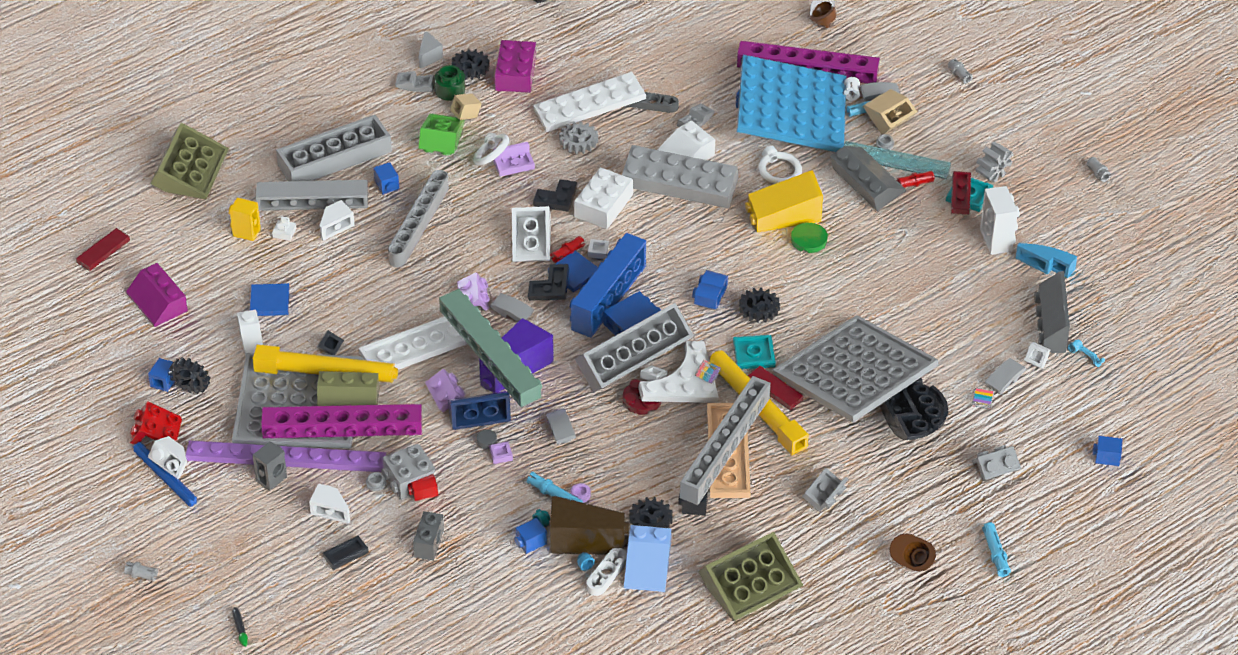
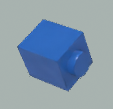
(386, 178)
(159, 375)
(1108, 450)
(531, 536)

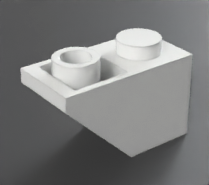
(169, 456)

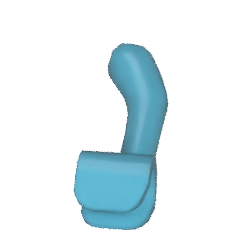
(1077, 345)

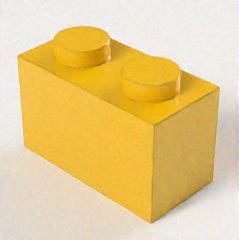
(244, 219)

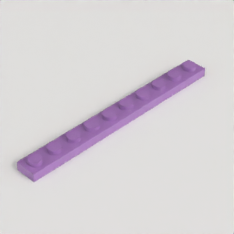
(294, 456)

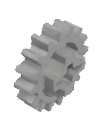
(578, 137)

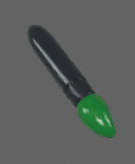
(243, 637)

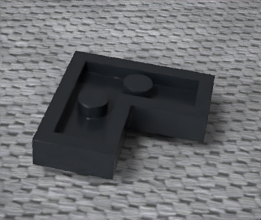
(559, 199)
(552, 289)

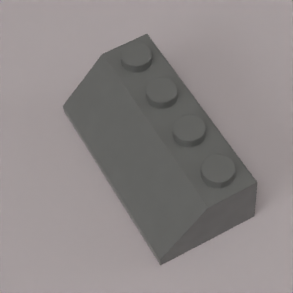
(866, 176)
(1053, 313)

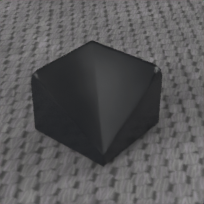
(330, 343)

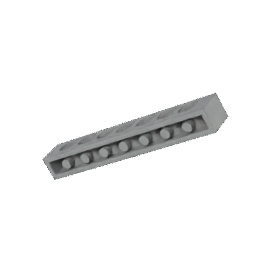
(724, 440)

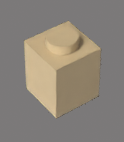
(465, 106)

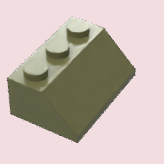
(347, 388)

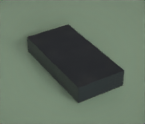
(345, 552)

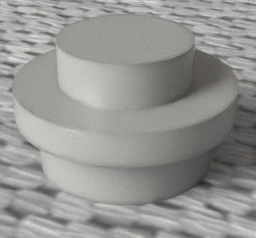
(885, 142)
(375, 481)

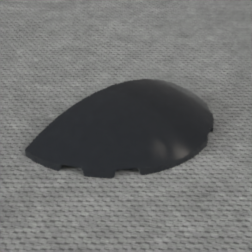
(915, 411)

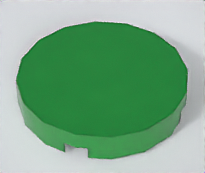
(809, 237)

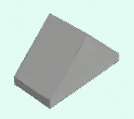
(430, 50)

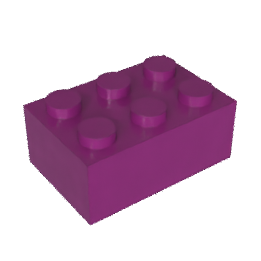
(515, 66)

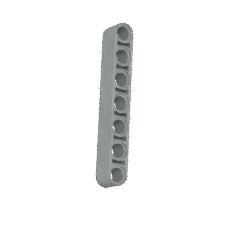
(418, 218)

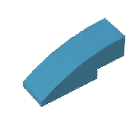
(1046, 258)

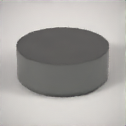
(486, 438)

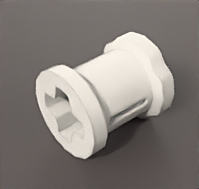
(855, 85)

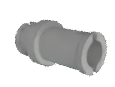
(958, 69)
(1100, 171)
(138, 570)

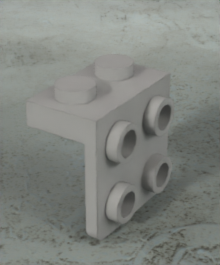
(405, 468)

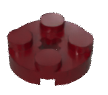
(634, 404)

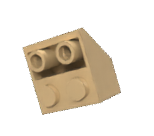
(889, 110)

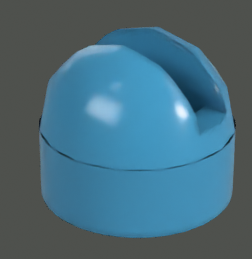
(585, 561)

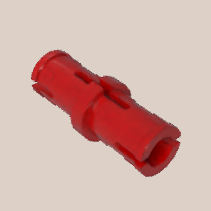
(916, 179)
(567, 248)

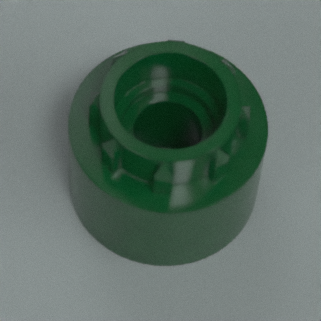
(449, 82)

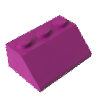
(157, 295)

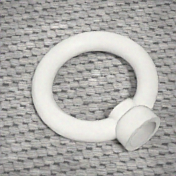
(503, 138)
(770, 155)

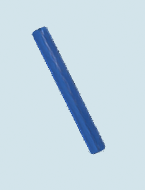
(174, 483)

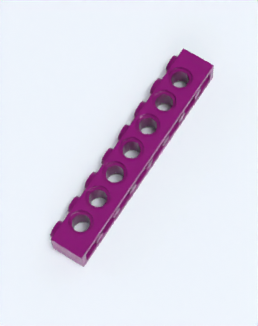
(850, 65)
(341, 421)

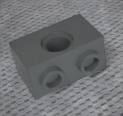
(270, 465)
(428, 535)

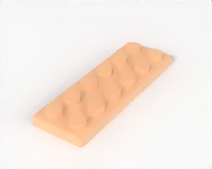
(735, 476)

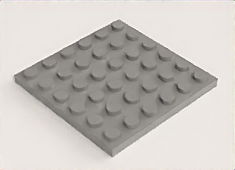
(855, 368)
(278, 390)

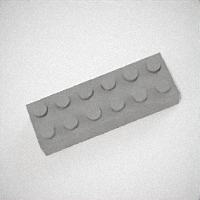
(334, 150)
(681, 176)
(634, 347)

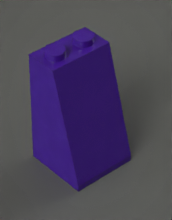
(530, 343)

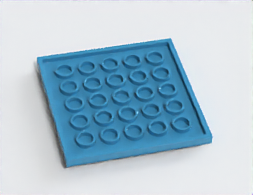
(791, 104)

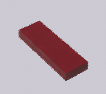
(961, 193)
(103, 249)
(778, 389)

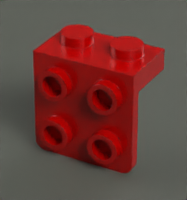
(154, 423)

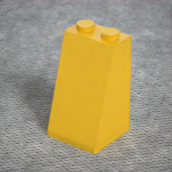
(786, 203)

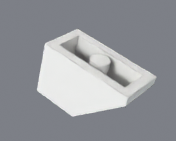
(336, 219)
(249, 330)
(329, 504)

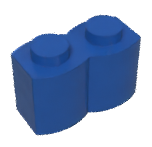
(710, 289)

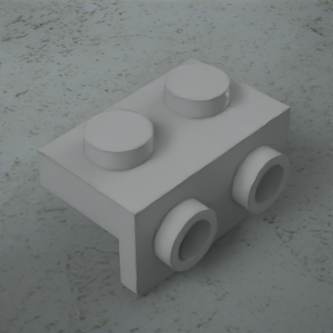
(997, 463)
(823, 490)

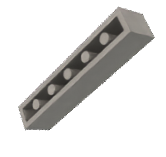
(311, 194)

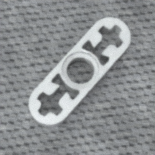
(607, 563)

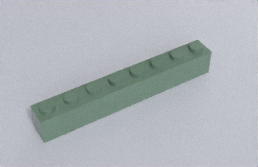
(490, 347)

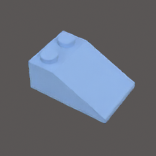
(647, 558)

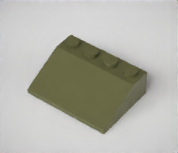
(189, 163)
(751, 577)

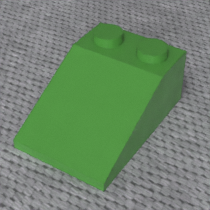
(440, 134)

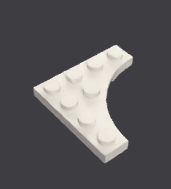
(682, 384)

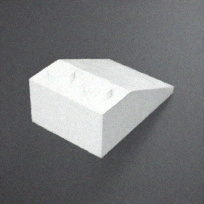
(690, 141)
(531, 234)

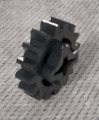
(471, 63)
(759, 305)
(189, 375)
(651, 514)

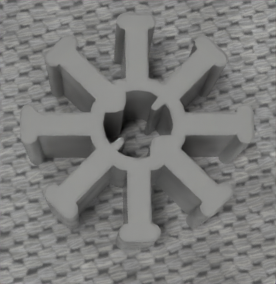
(994, 161)

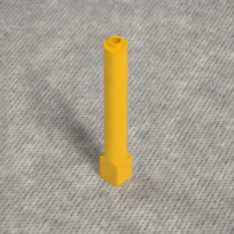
(270, 360)
(789, 432)

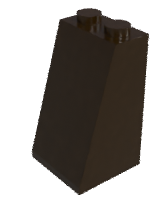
(585, 528)

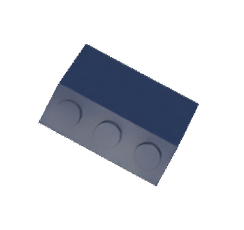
(479, 410)

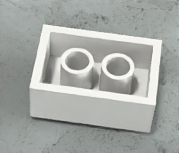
(603, 198)
(999, 220)

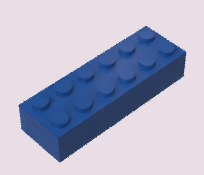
(608, 284)

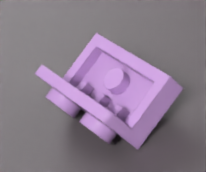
(514, 159)
(475, 289)
(444, 388)

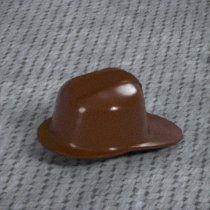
(823, 12)
(912, 552)

